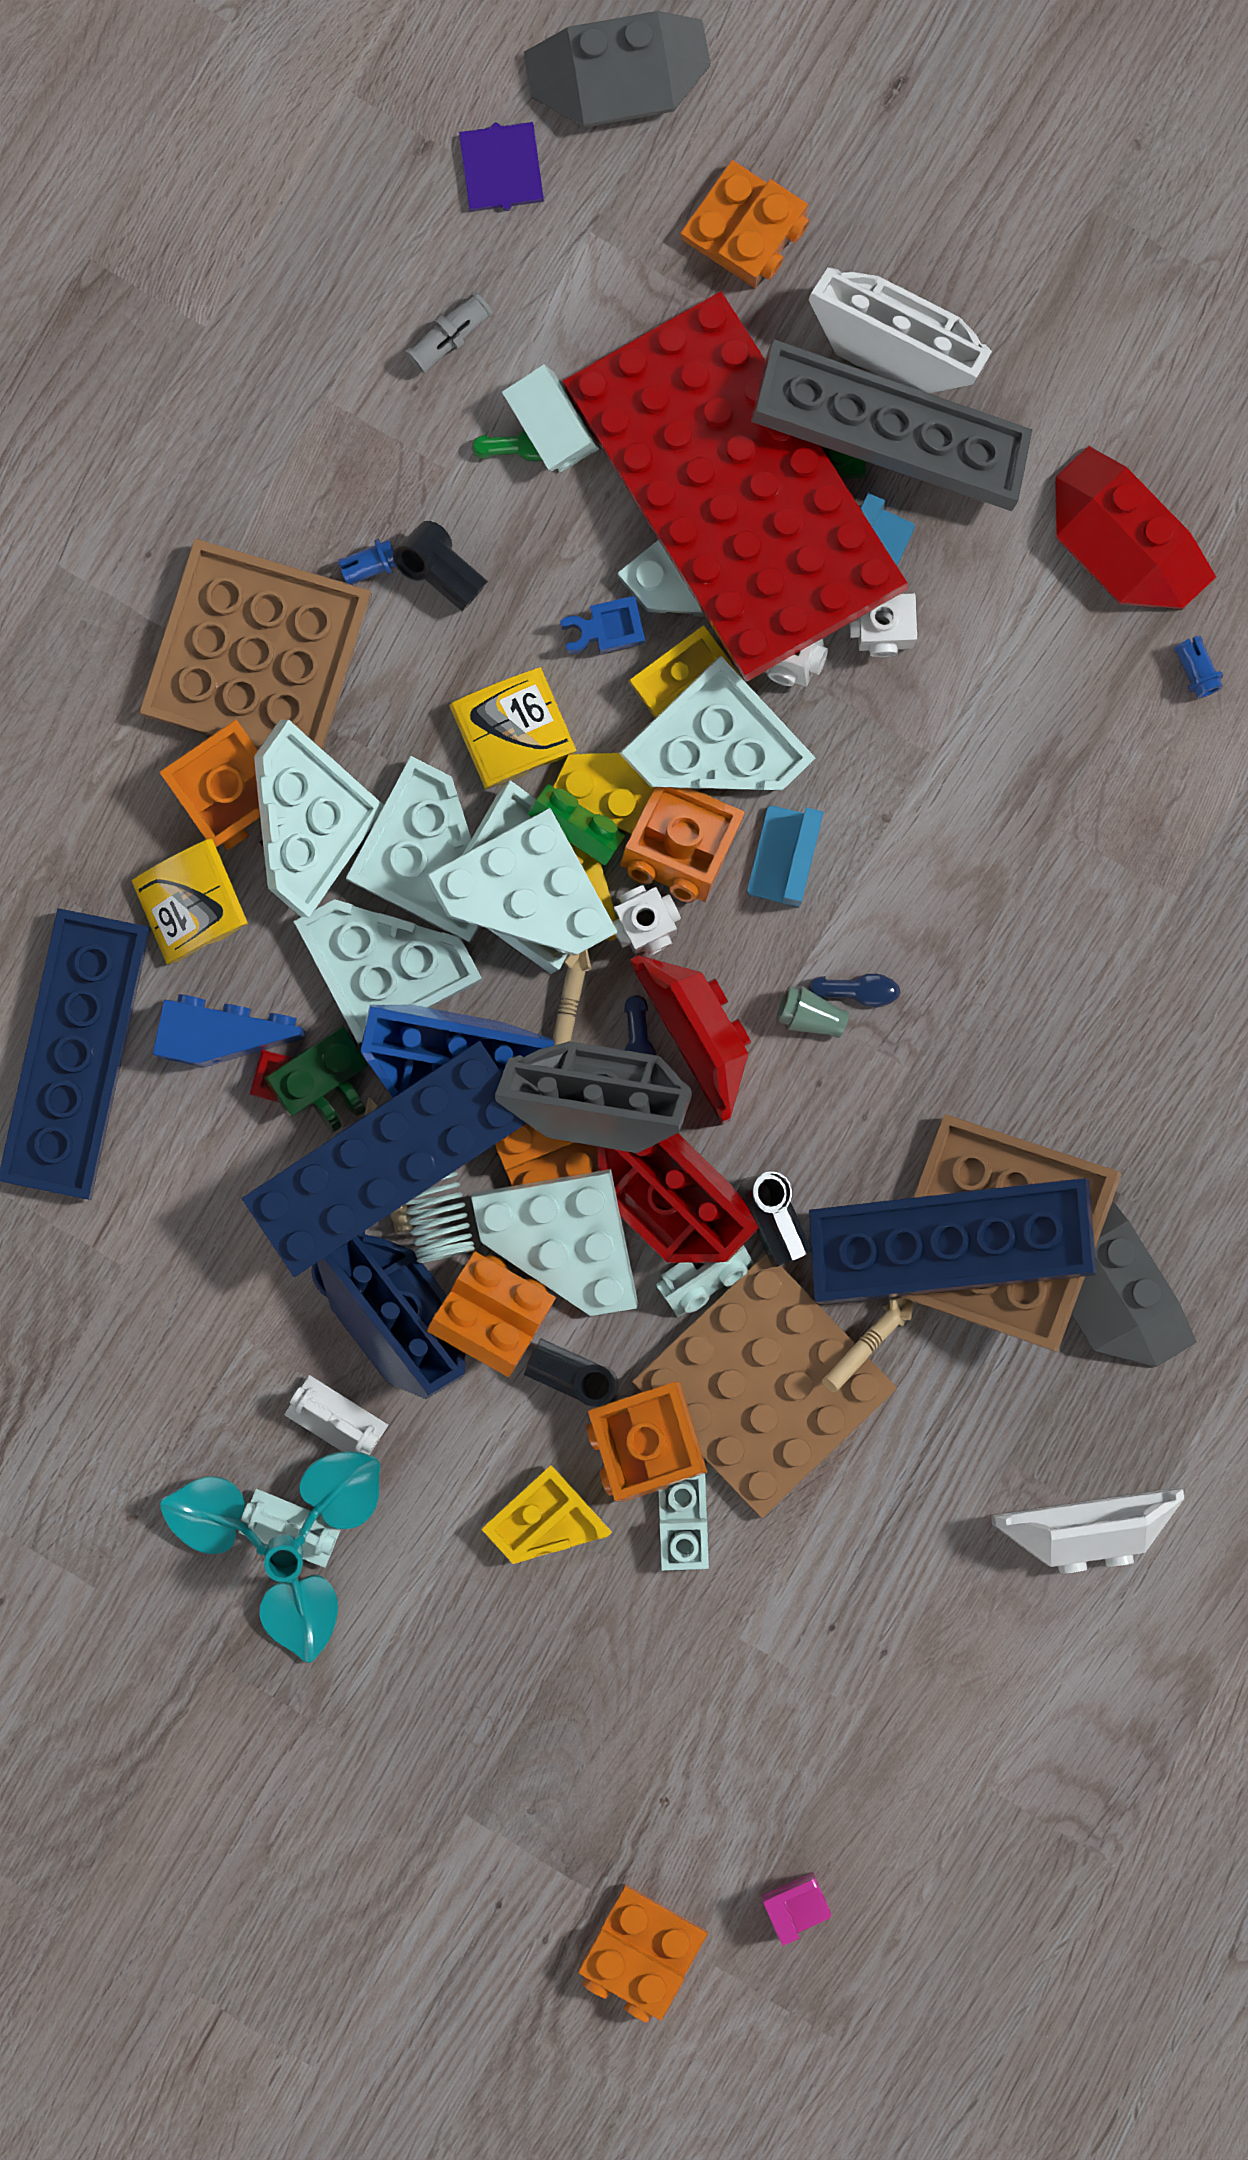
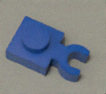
(613, 625)

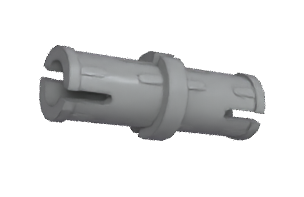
(449, 332)

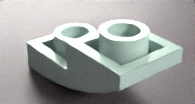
(684, 1525)

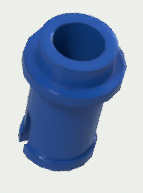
(368, 562)
(1199, 667)

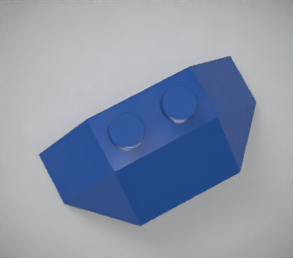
(414, 1040)

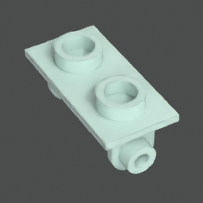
(690, 1288)
(273, 1516)

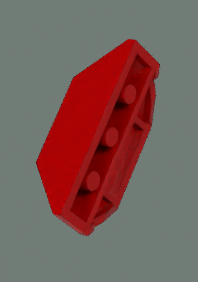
(1126, 535)
(699, 1028)
(678, 1202)

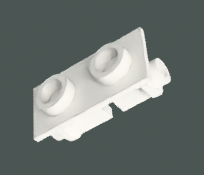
(335, 1418)

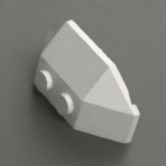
(896, 332)
(1091, 1529)

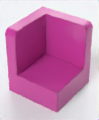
(796, 1907)

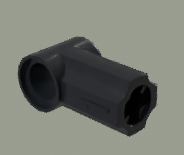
(430, 556)
(777, 1222)
(568, 1372)

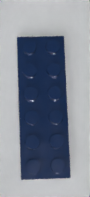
(74, 1054)
(383, 1160)
(953, 1241)

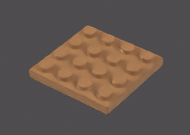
(254, 646)
(979, 1159)
(758, 1388)

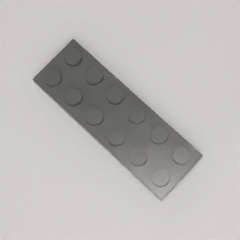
(892, 425)

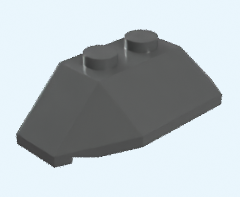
(618, 67)
(595, 1095)
(1129, 1303)

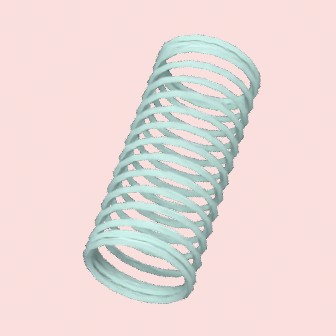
(427, 1252)

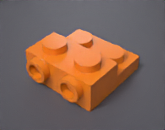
(746, 224)
(218, 785)
(681, 841)
(535, 1158)
(492, 1313)
(645, 1442)
(641, 1954)

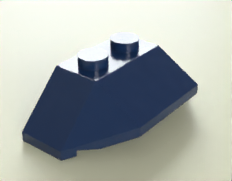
(387, 1308)

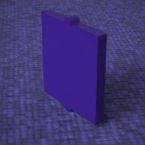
(501, 166)

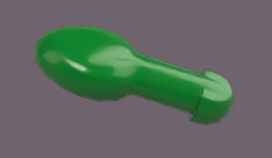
(520, 444)

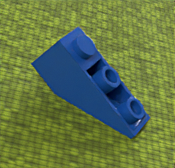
(209, 1036)

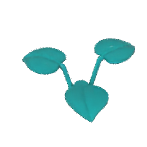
(293, 1611)

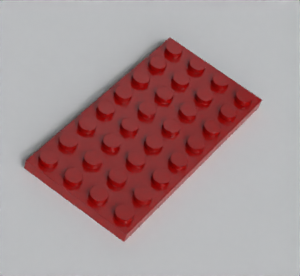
(737, 506)

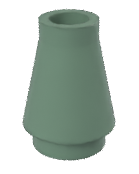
(809, 1013)

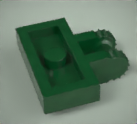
(317, 1072)

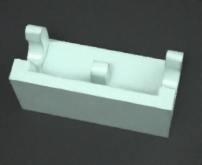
(550, 419)

